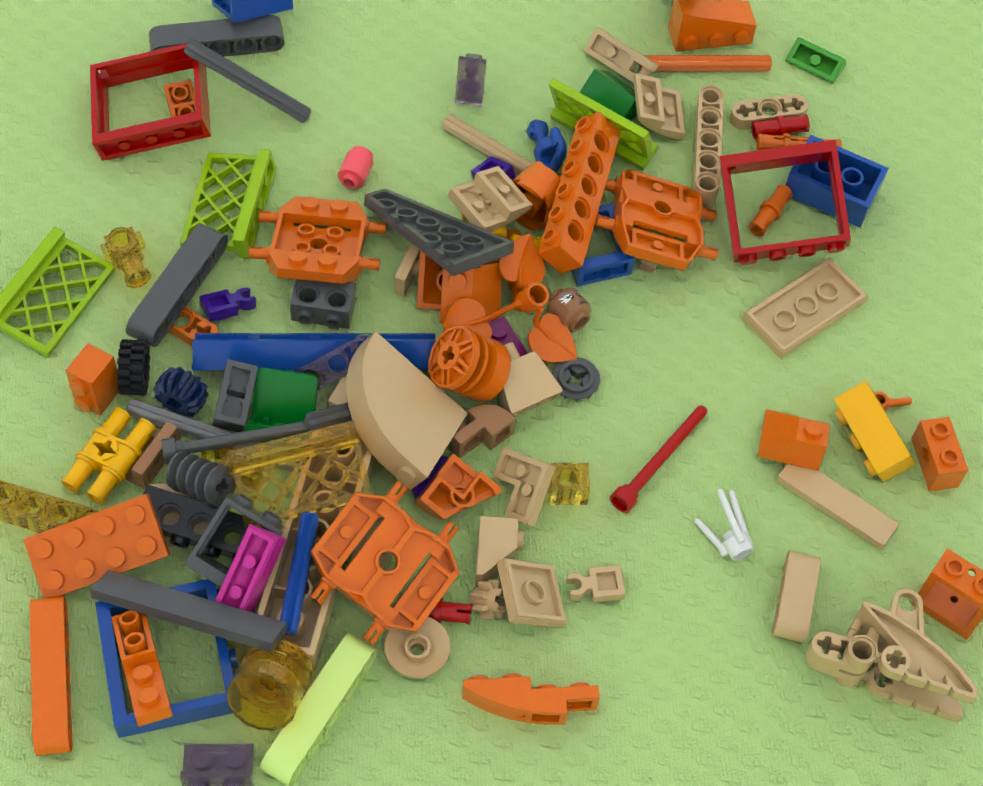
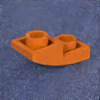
(180, 98)

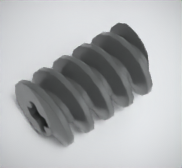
(199, 478)

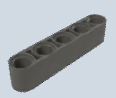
(223, 36)
(177, 285)

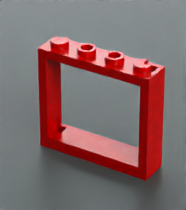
(150, 134)
(779, 158)

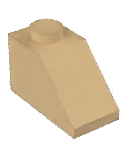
(496, 540)

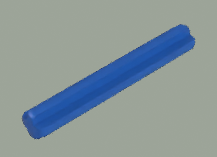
(299, 572)

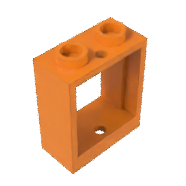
(949, 583)

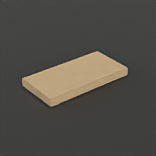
(805, 307)

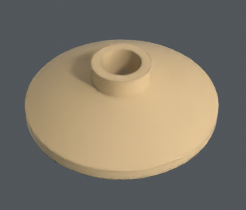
(430, 638)

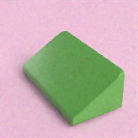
(816, 60)

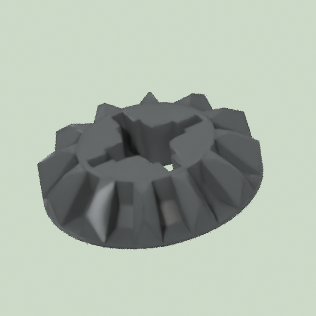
(579, 369)

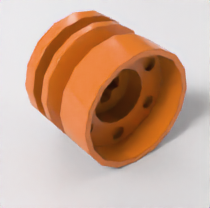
(469, 364)

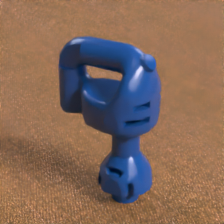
(549, 149)

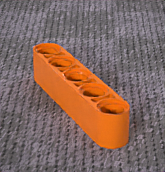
(50, 676)

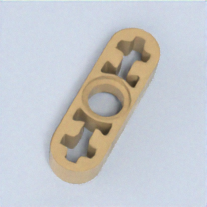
(778, 104)

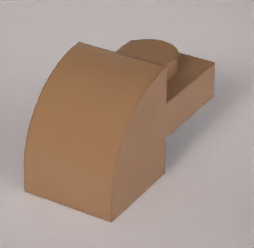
(484, 424)

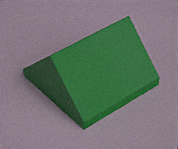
(611, 93)

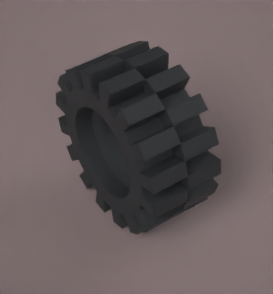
(133, 367)

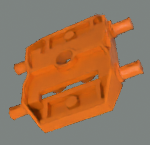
(636, 203)
(293, 247)
(366, 581)

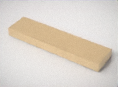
(839, 504)

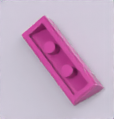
(251, 568)

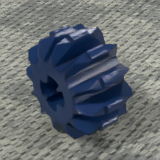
(180, 391)

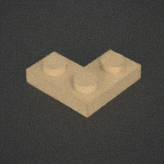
(530, 481)

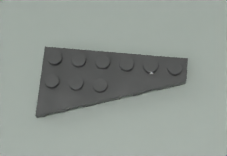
(443, 238)

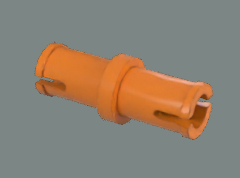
(770, 210)

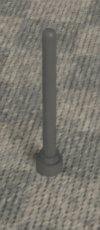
(171, 446)

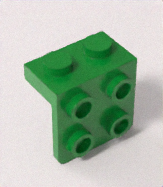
(281, 398)

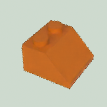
(479, 284)

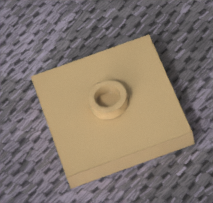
(531, 593)

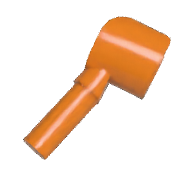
(889, 402)

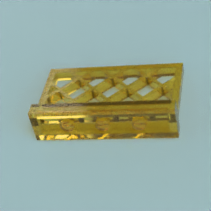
(301, 448)

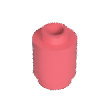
(356, 167)

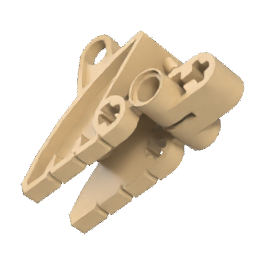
(911, 662)

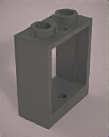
(210, 567)

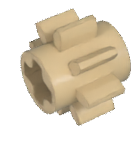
(488, 599)

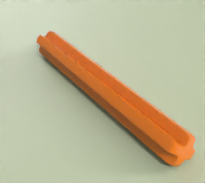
(712, 62)

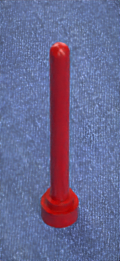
(626, 496)

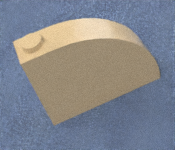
(399, 411)

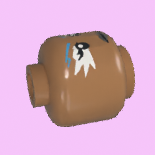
(570, 308)

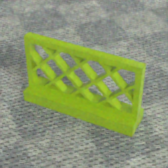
(634, 141)
(252, 200)
(32, 274)

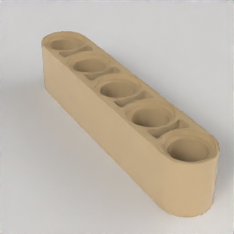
(708, 144)

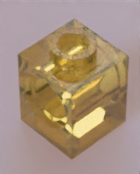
(578, 476)

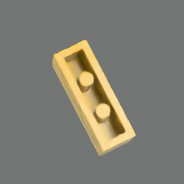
(873, 432)

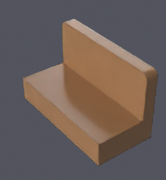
(152, 459)

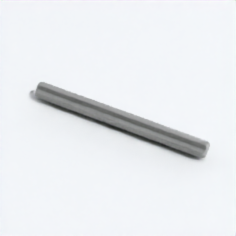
(185, 424)

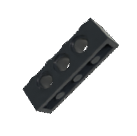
(191, 514)

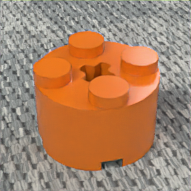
(539, 187)

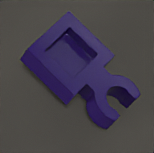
(225, 305)

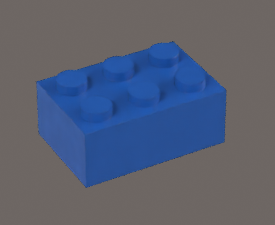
(860, 182)

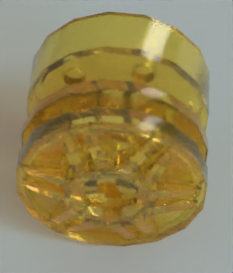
(270, 686)

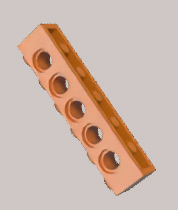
(579, 193)

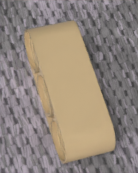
(796, 597)

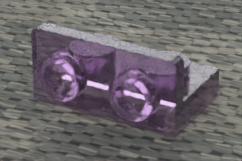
(218, 765)

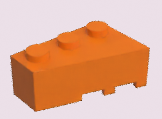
(710, 24)

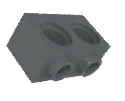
(323, 299)
(235, 395)

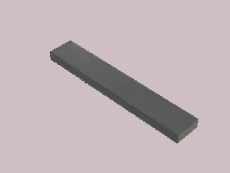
(189, 610)

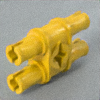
(108, 455)

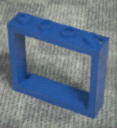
(182, 712)

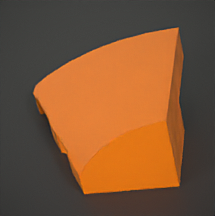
(455, 489)

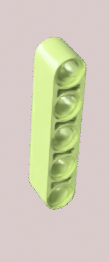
(319, 709)

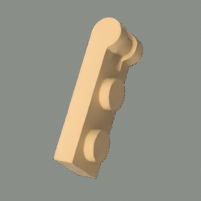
(618, 55)

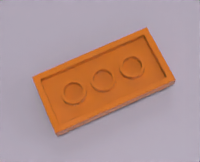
(90, 546)

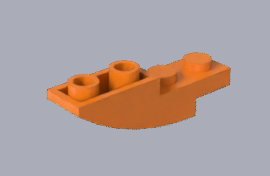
(141, 667)
(515, 700)

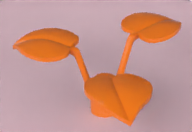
(526, 268)

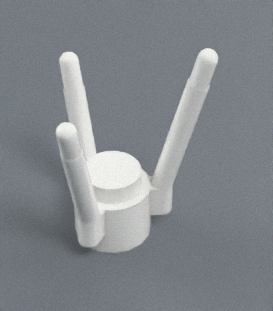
(737, 541)

